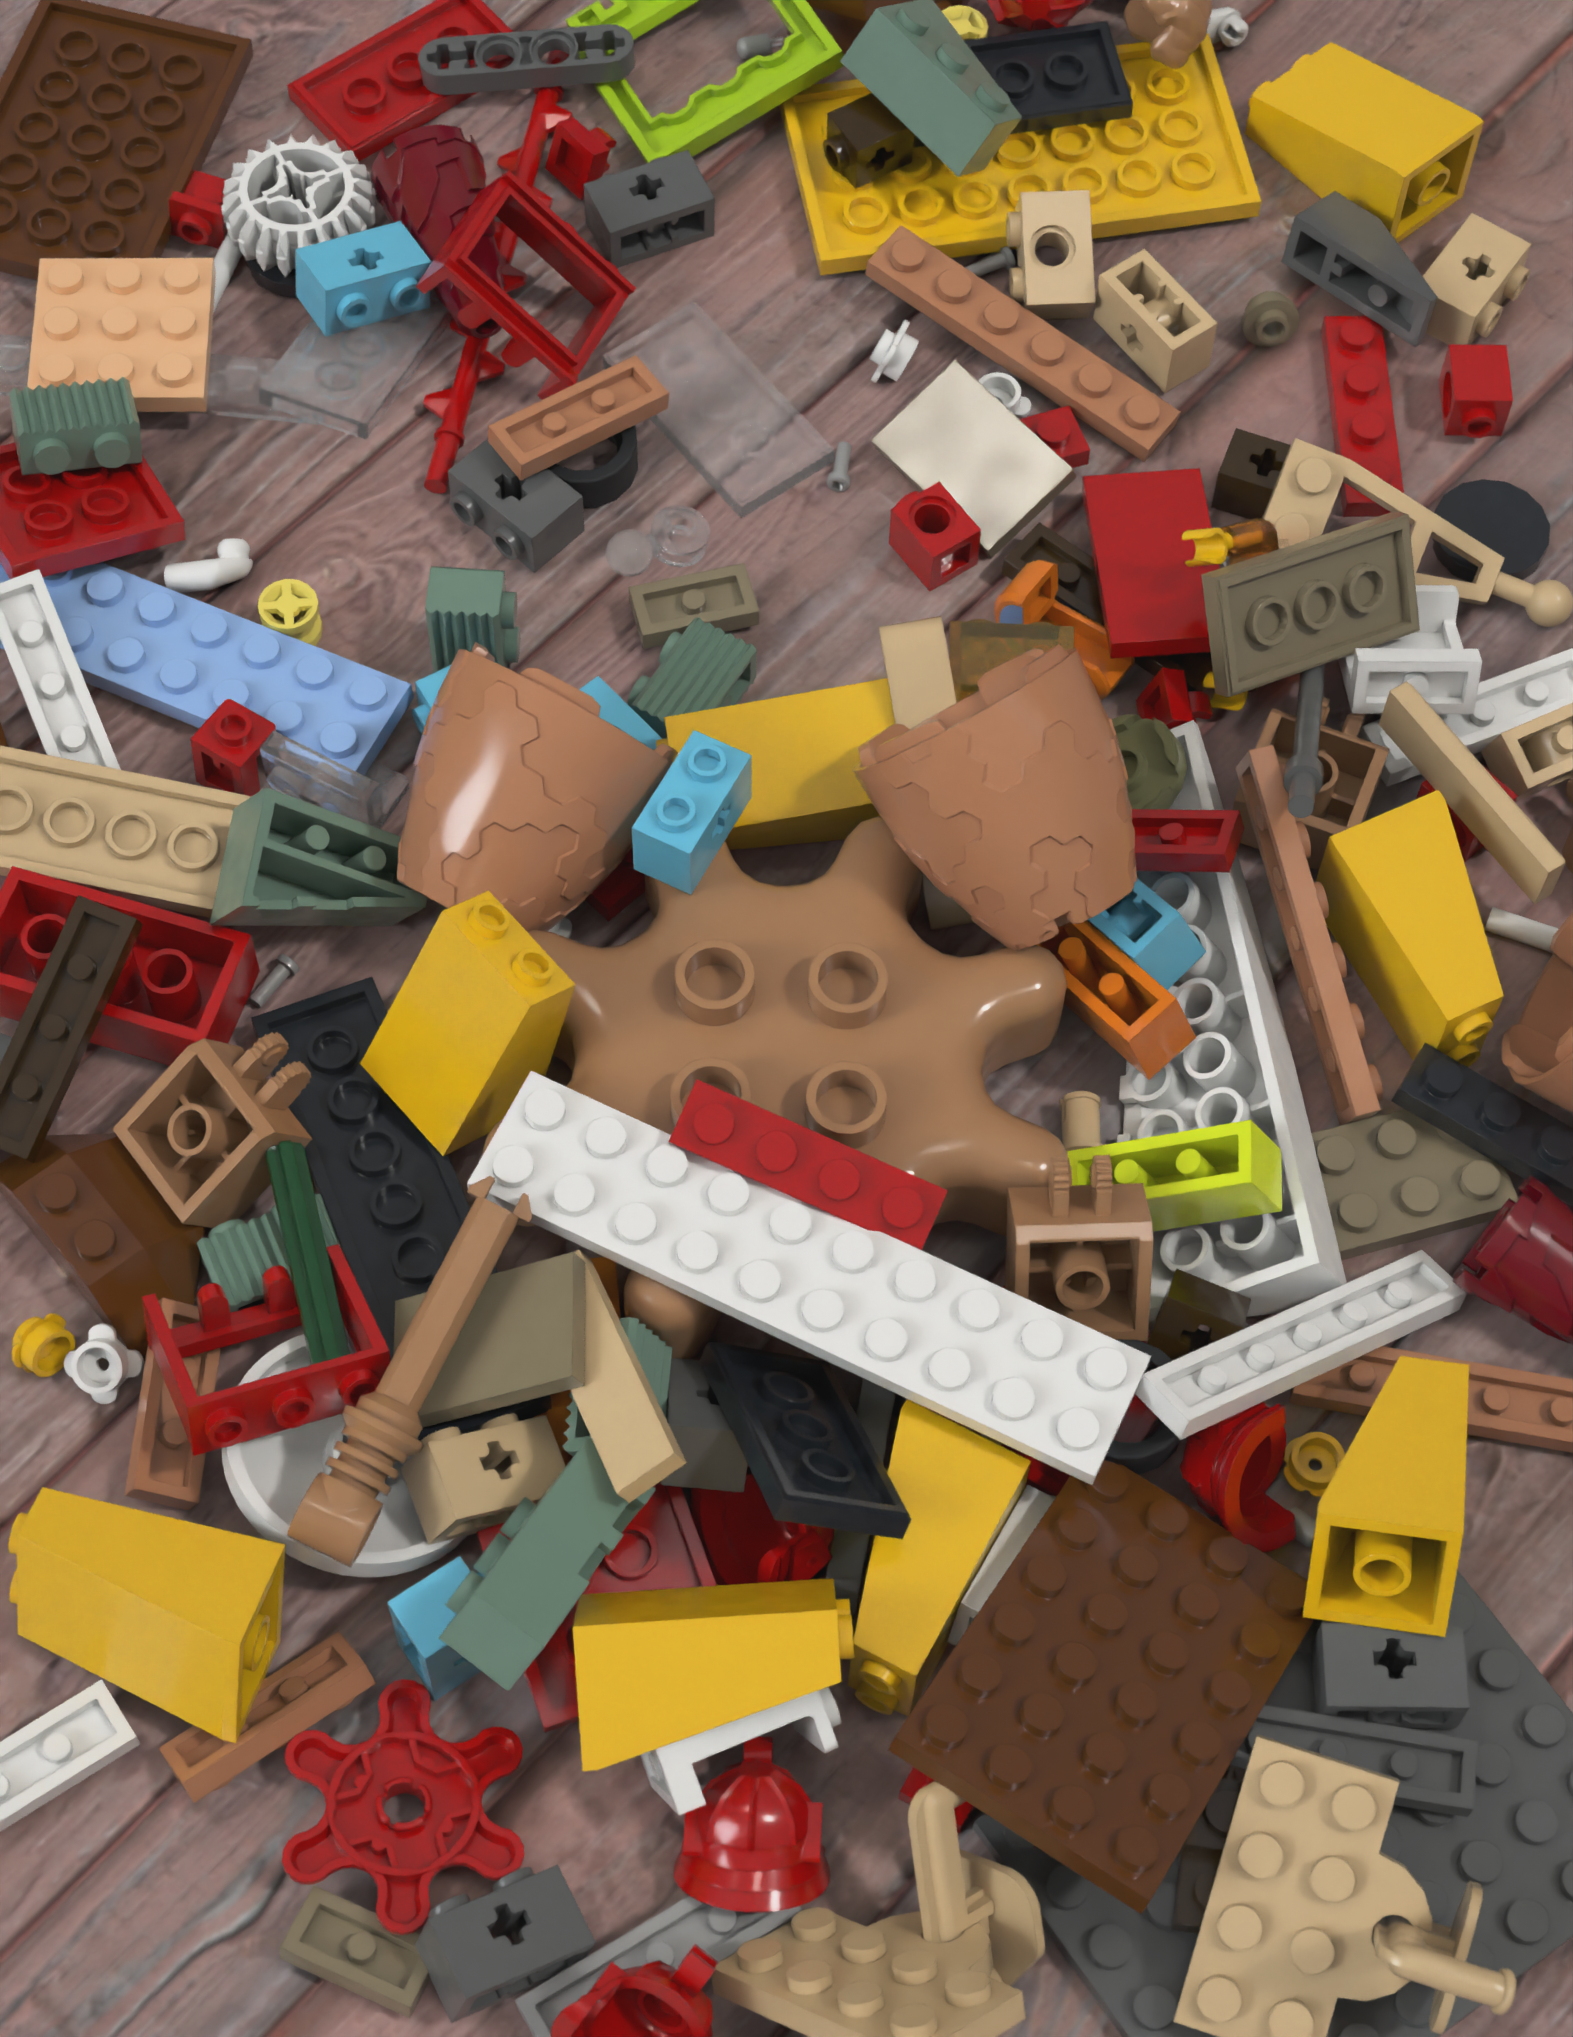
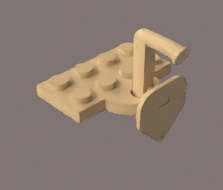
(1305, 1896)
(912, 1972)

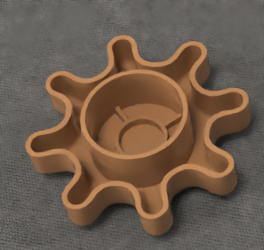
(823, 1016)

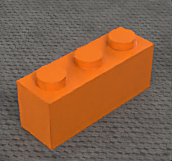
(1119, 998)

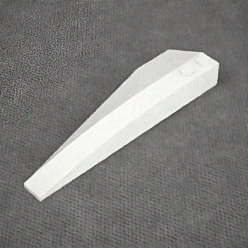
(1232, 1074)

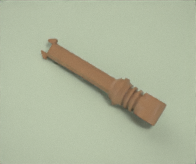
(385, 1424)

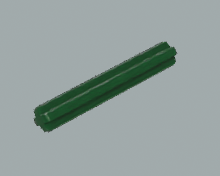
(306, 1252)

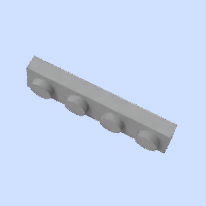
(661, 1938)

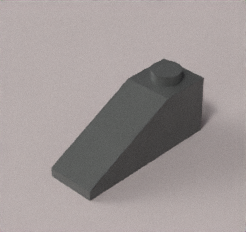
(1361, 265)

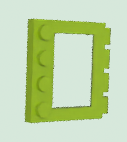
(714, 109)

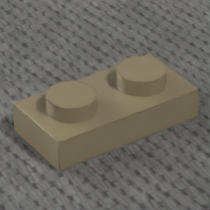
(714, 595)
(356, 1952)

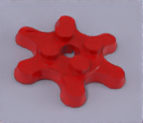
(394, 1761)

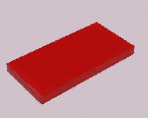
(378, 85)
(1139, 557)

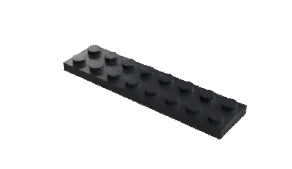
(376, 1171)

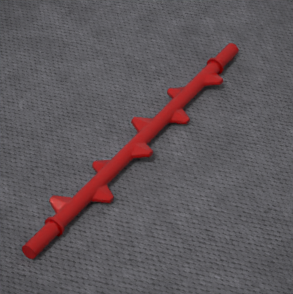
(475, 361)

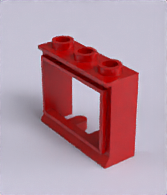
(558, 246)
(274, 1401)

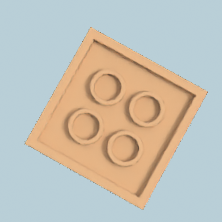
(127, 321)

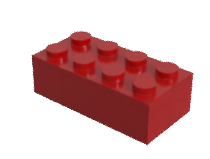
(175, 986)

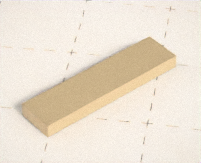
(1472, 792)
(619, 1401)

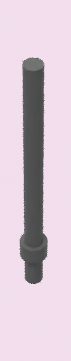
(1304, 770)

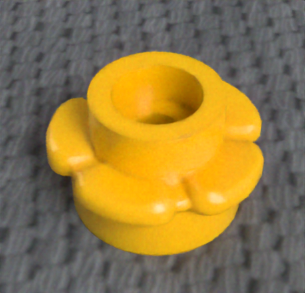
(42, 1345)
(1311, 1447)

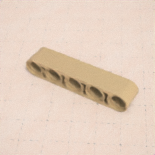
(919, 688)

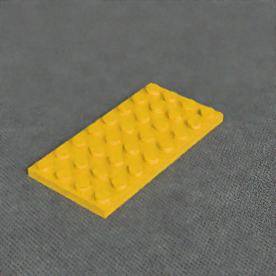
(1157, 170)

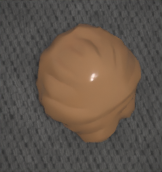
(1170, 26)

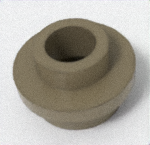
(1267, 308)

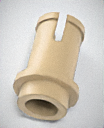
(1080, 1120)

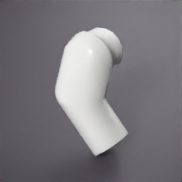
(1227, 27)
(211, 573)

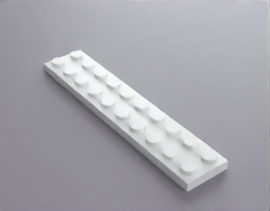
(814, 1278)

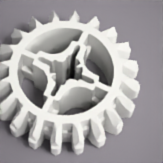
(295, 199)

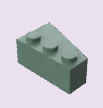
(933, 84)
(308, 868)
(540, 1570)

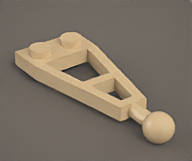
(1307, 495)

